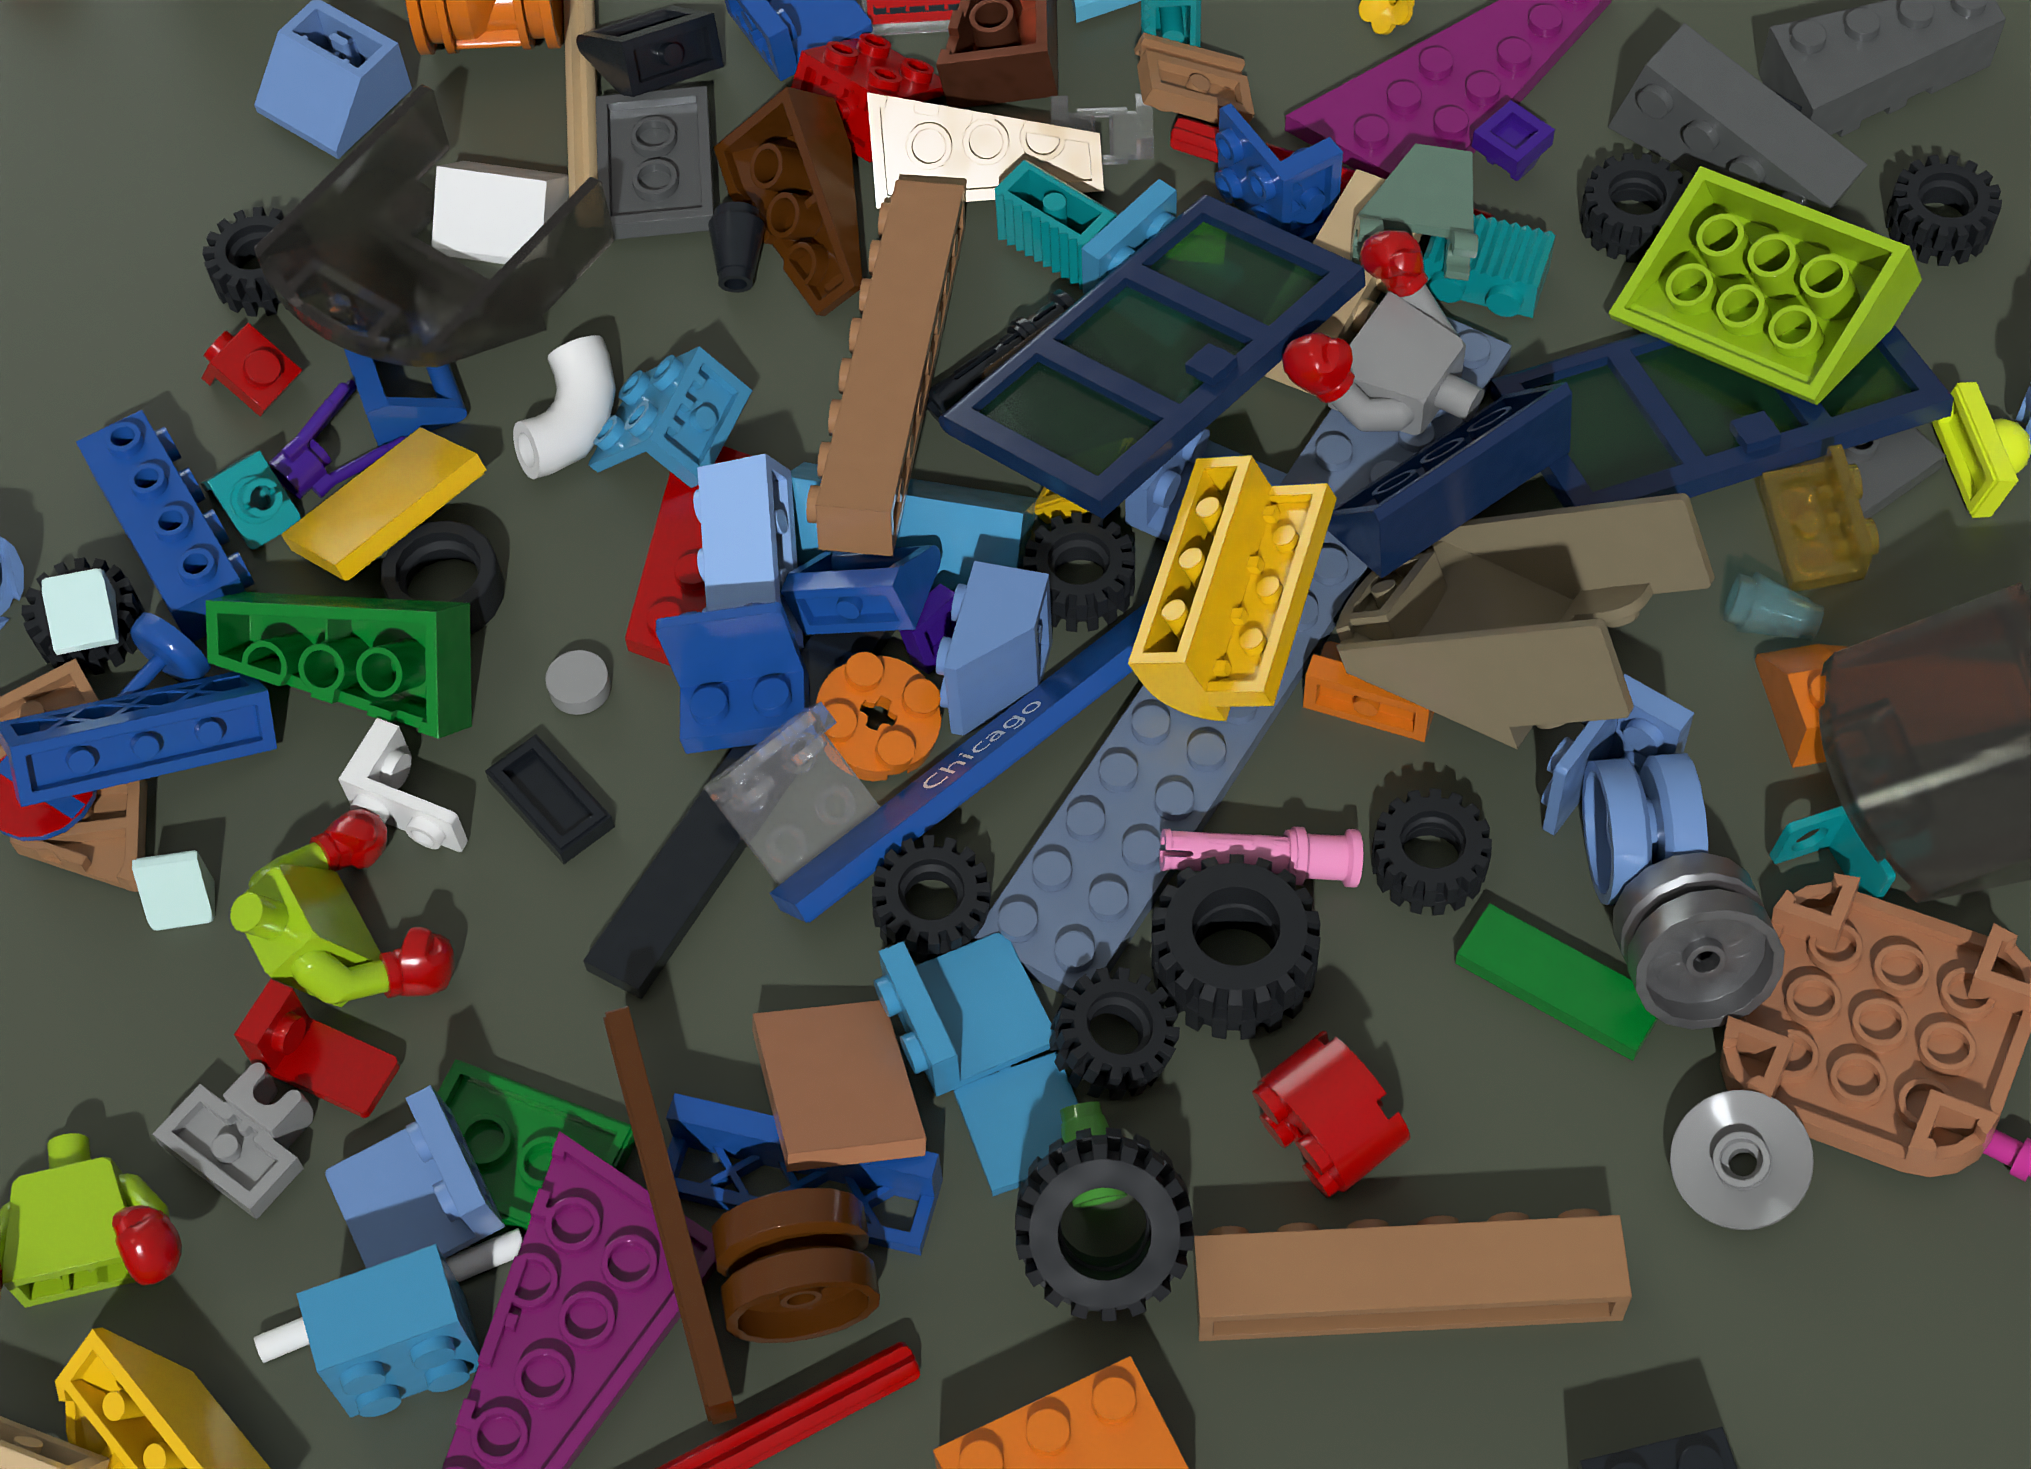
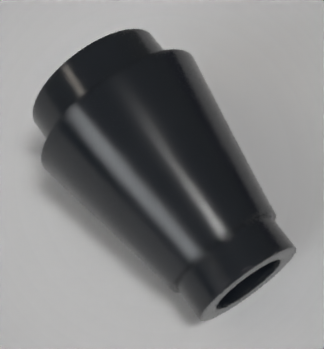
(736, 244)

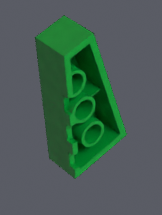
(370, 653)

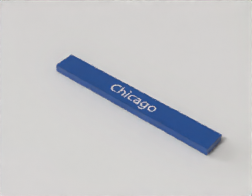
(960, 774)

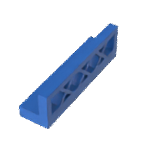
(137, 736)
(755, 1141)

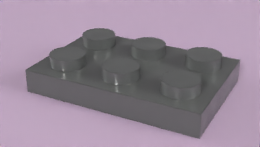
(656, 161)

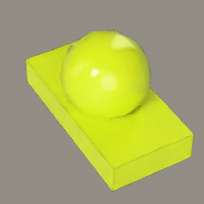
(1981, 450)

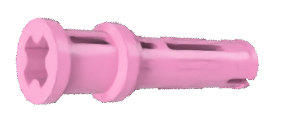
(1296, 851)

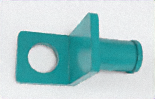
(253, 499)
(1845, 845)

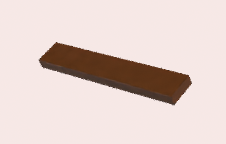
(669, 1217)

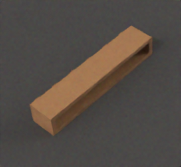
(1410, 1276)

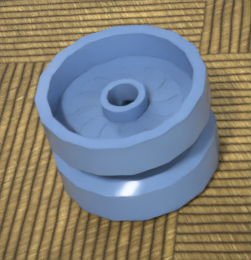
(1639, 817)

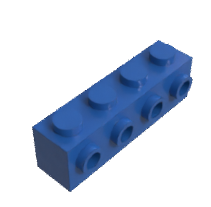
(163, 519)

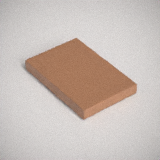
(837, 1086)

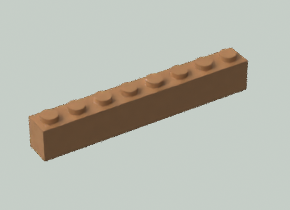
(890, 370)

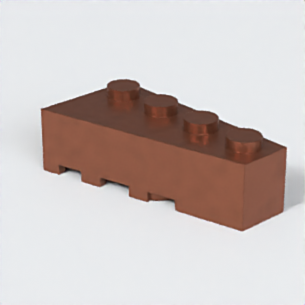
(1000, 52)

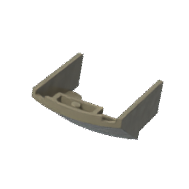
(1515, 612)

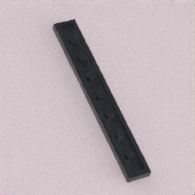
(696, 856)

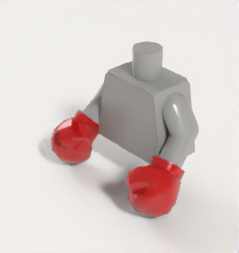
(1402, 359)

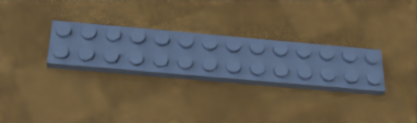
(1163, 769)

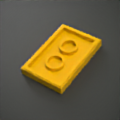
(384, 503)

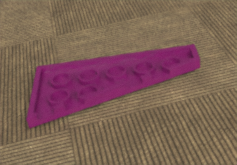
(1445, 83)
(572, 1320)

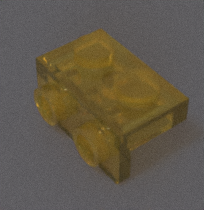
(1820, 522)

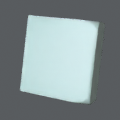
(80, 611)
(175, 890)

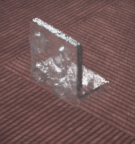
(792, 794)

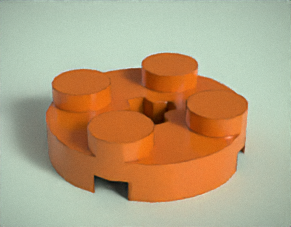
(900, 690)

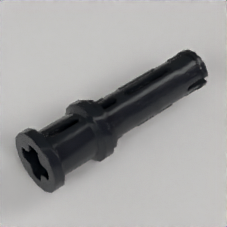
(966, 377)

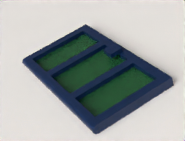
(1152, 354)
(1677, 423)

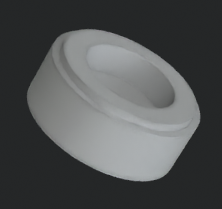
(578, 682)

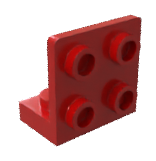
(861, 66)

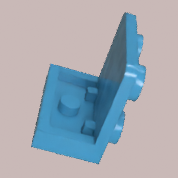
(963, 1011)

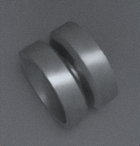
(1697, 941)

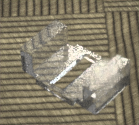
(1129, 131)

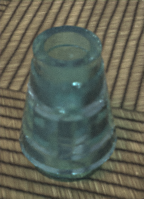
(1771, 609)

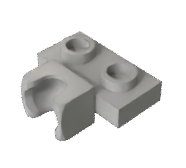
(240, 1141)

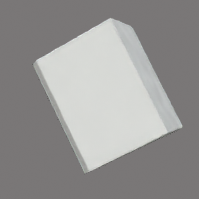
(492, 208)

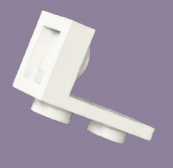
(373, 785)

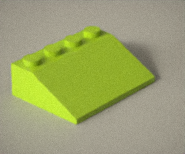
(1767, 286)

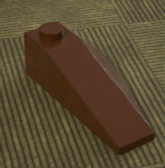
(799, 174)

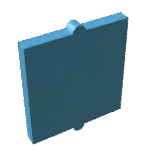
(1015, 1118)

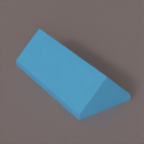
(957, 519)

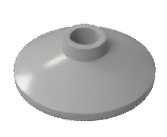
(1738, 1124)

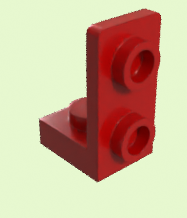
(314, 1054)

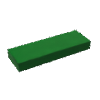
(1557, 981)

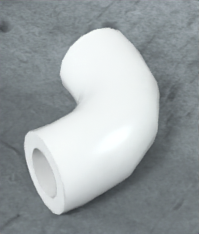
(578, 413)

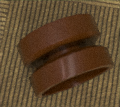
(795, 1265)

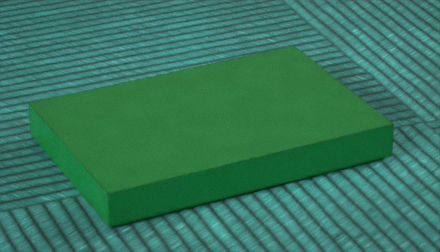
(515, 1131)

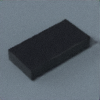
(550, 799)

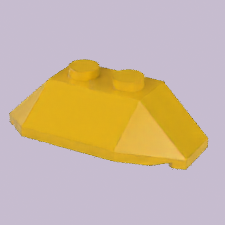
(146, 1410)

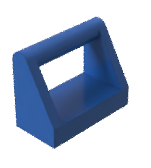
(403, 415)
(861, 590)

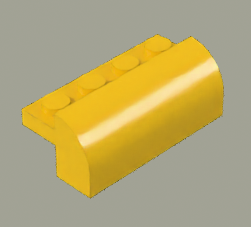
(1230, 589)

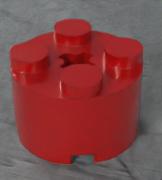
(1331, 1112)

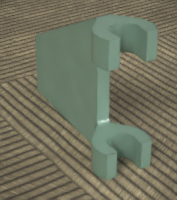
(1426, 196)

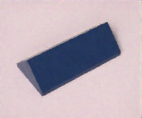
(1455, 477)

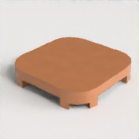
(1886, 1029)

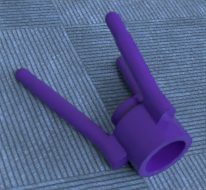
(303, 461)

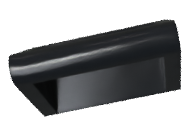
(654, 49)

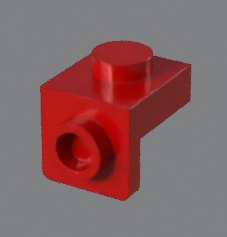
(250, 368)

